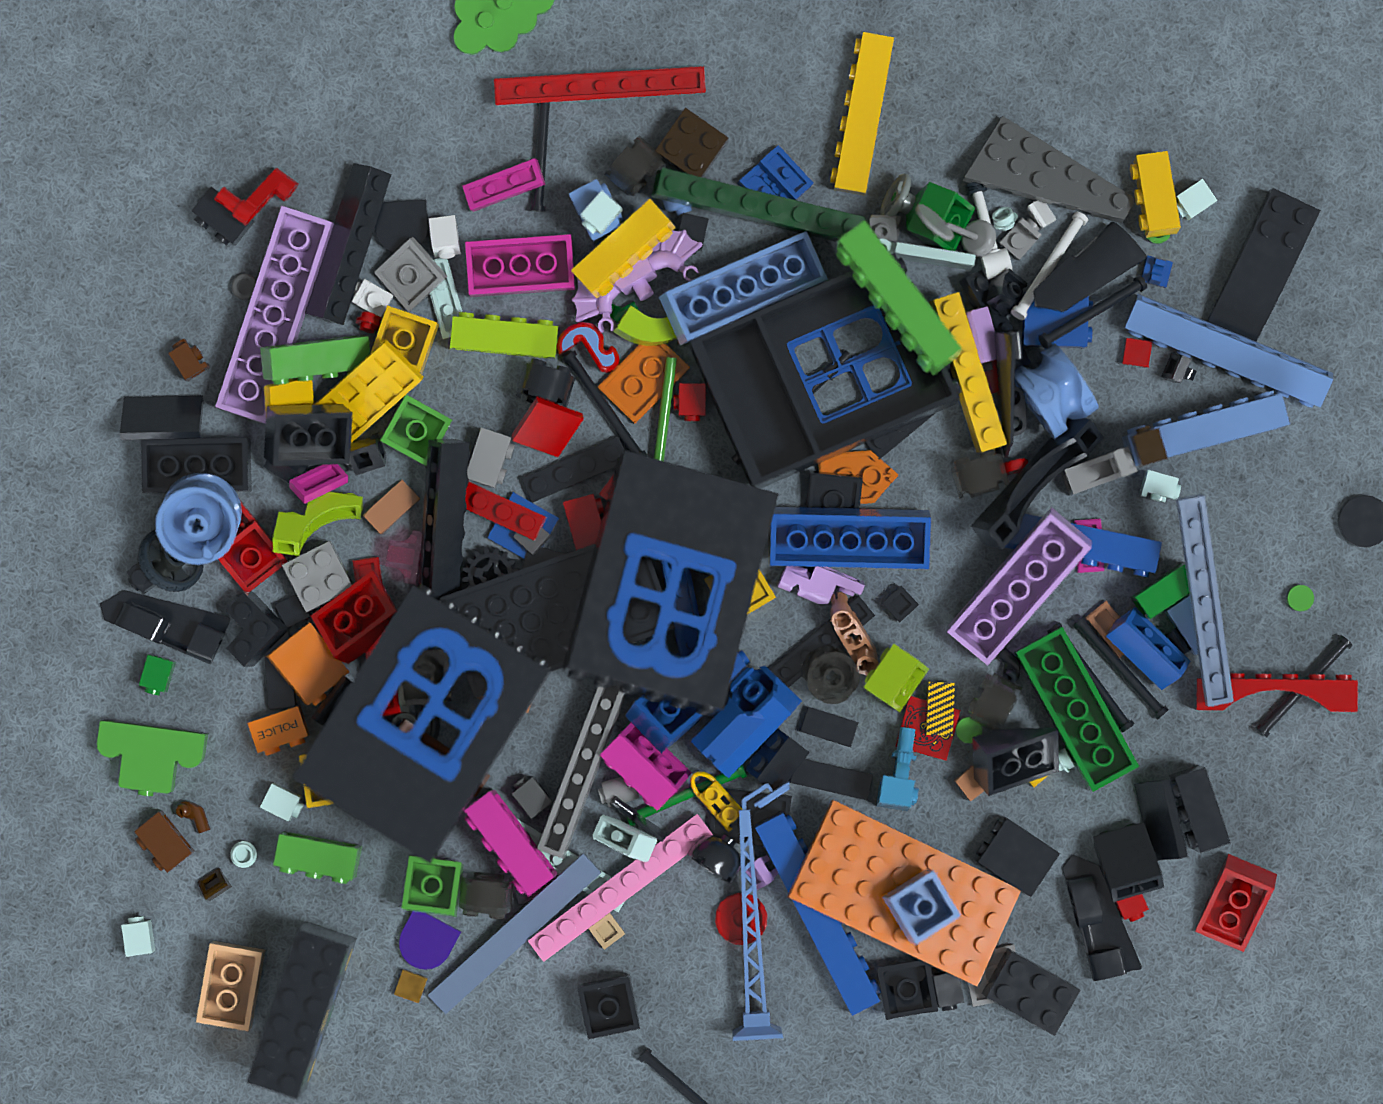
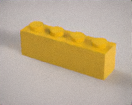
(623, 249)

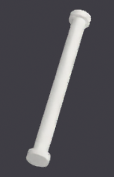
(1078, 220)

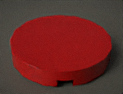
(730, 915)

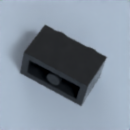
(219, 218)
(777, 759)

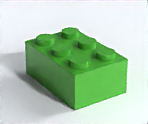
(317, 857)

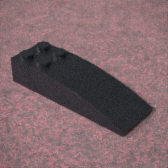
(1263, 264)

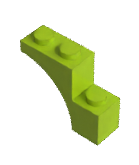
(294, 529)

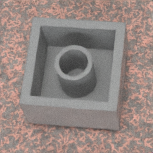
(318, 576)

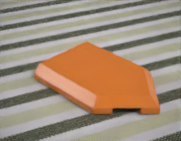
(875, 472)

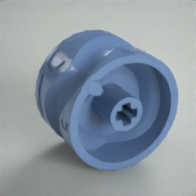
(1055, 391)
(199, 518)

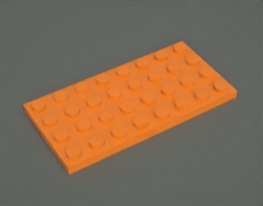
(862, 860)

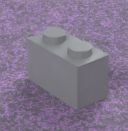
(489, 458)

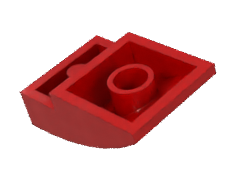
(251, 554)

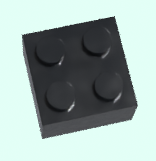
(608, 1006)

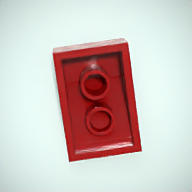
(355, 618)
(1236, 902)

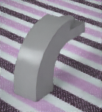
(1098, 471)

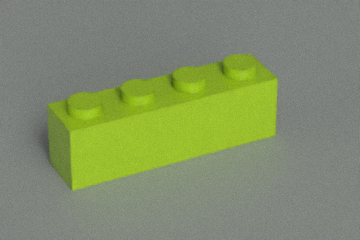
(503, 337)

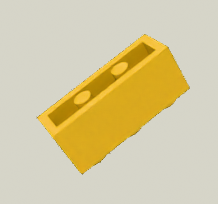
(1155, 194)

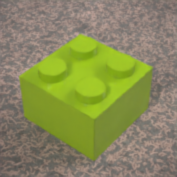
(895, 677)

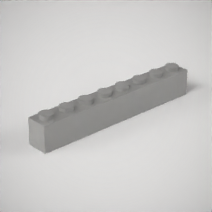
(581, 771)

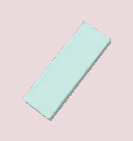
(445, 300)

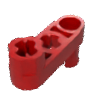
(244, 211)

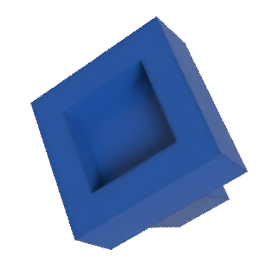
(1157, 271)

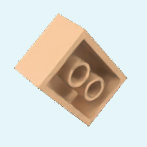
(230, 986)

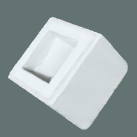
(1041, 214)

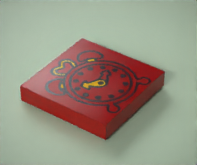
(930, 745)

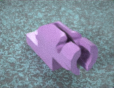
(819, 583)

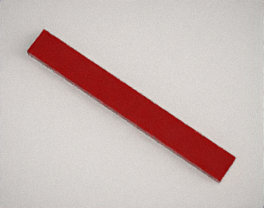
(599, 85)

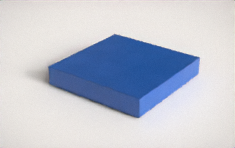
(504, 536)

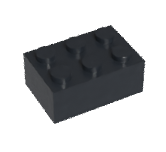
(308, 434)
(1199, 809)
(1031, 991)

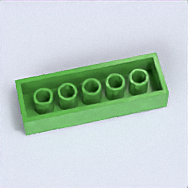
(898, 298)

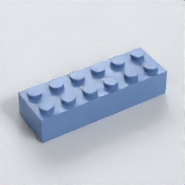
(743, 287)
(1218, 424)

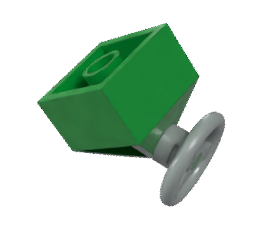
(942, 201)

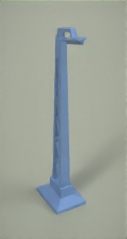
(756, 1023)

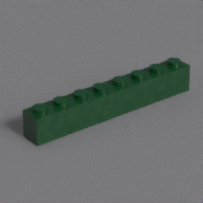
(753, 205)

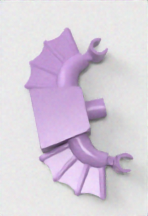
(665, 255)

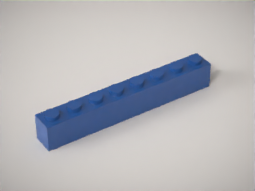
(826, 932)

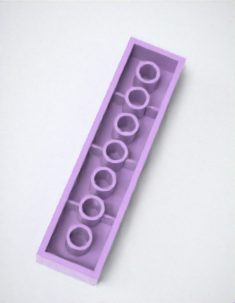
(275, 307)

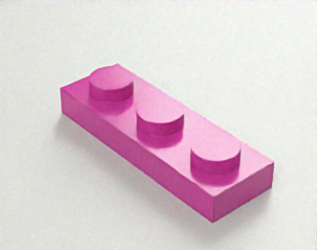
(503, 185)

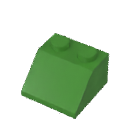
(413, 427)

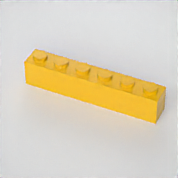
(863, 113)
(969, 373)

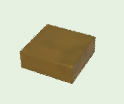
(410, 986)

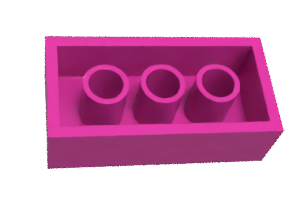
(520, 265)
(511, 843)

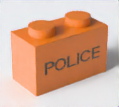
(279, 729)

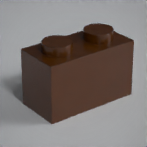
(163, 842)

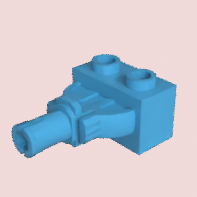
(898, 791)

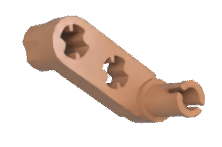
(846, 622)

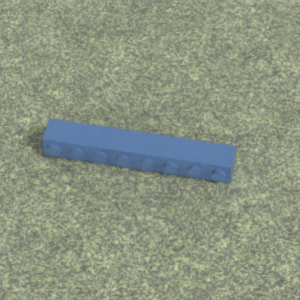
(1228, 350)

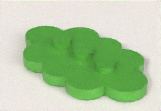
(495, 23)

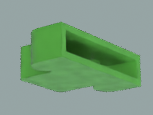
(150, 754)

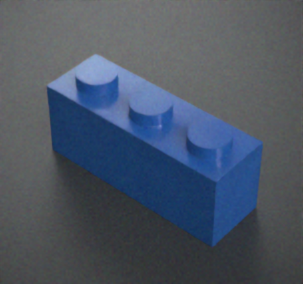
(1148, 648)

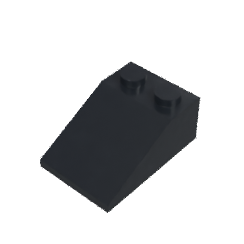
(1014, 757)

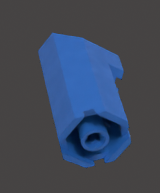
(738, 727)

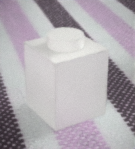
(444, 236)

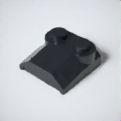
(907, 989)

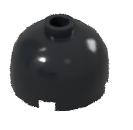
(717, 856)

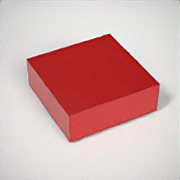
(1137, 352)

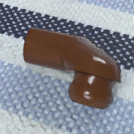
(193, 812)

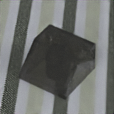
(433, 666)

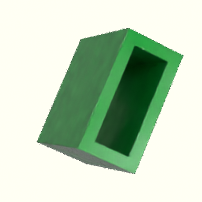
(1162, 592)

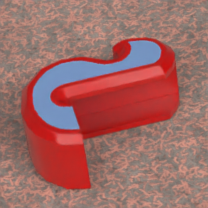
(593, 341)

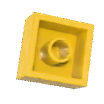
(408, 334)

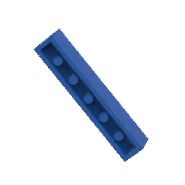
(1107, 547)

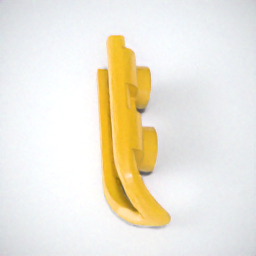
(712, 795)

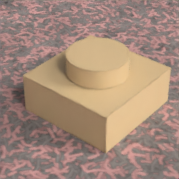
(607, 931)

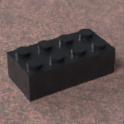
(171, 459)

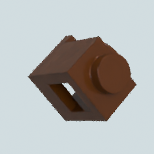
(188, 359)

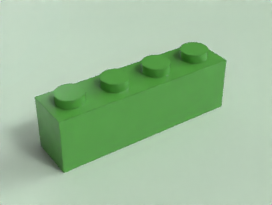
(313, 358)

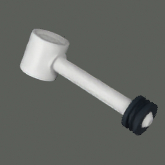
(997, 259)

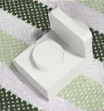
(371, 298)

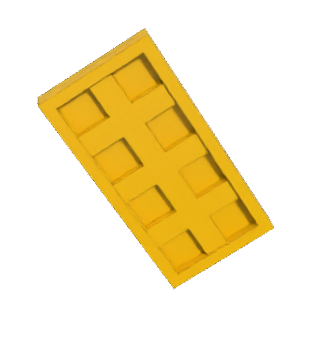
(373, 386)

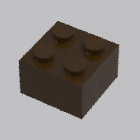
(692, 144)

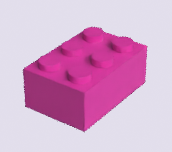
(644, 767)

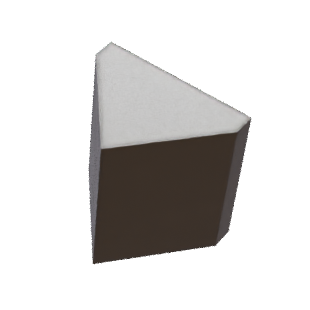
(213, 884)

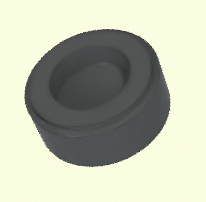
(243, 286)

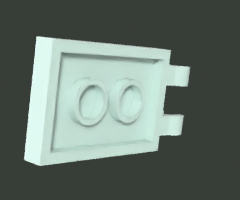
(930, 255)

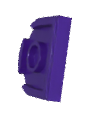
(427, 941)

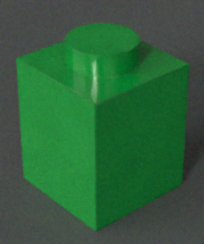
(157, 674)

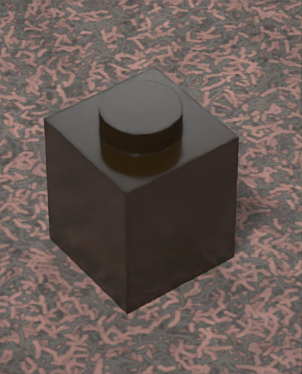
(1148, 446)

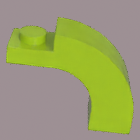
(643, 329)

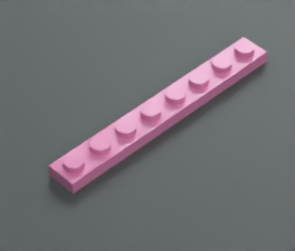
(618, 889)

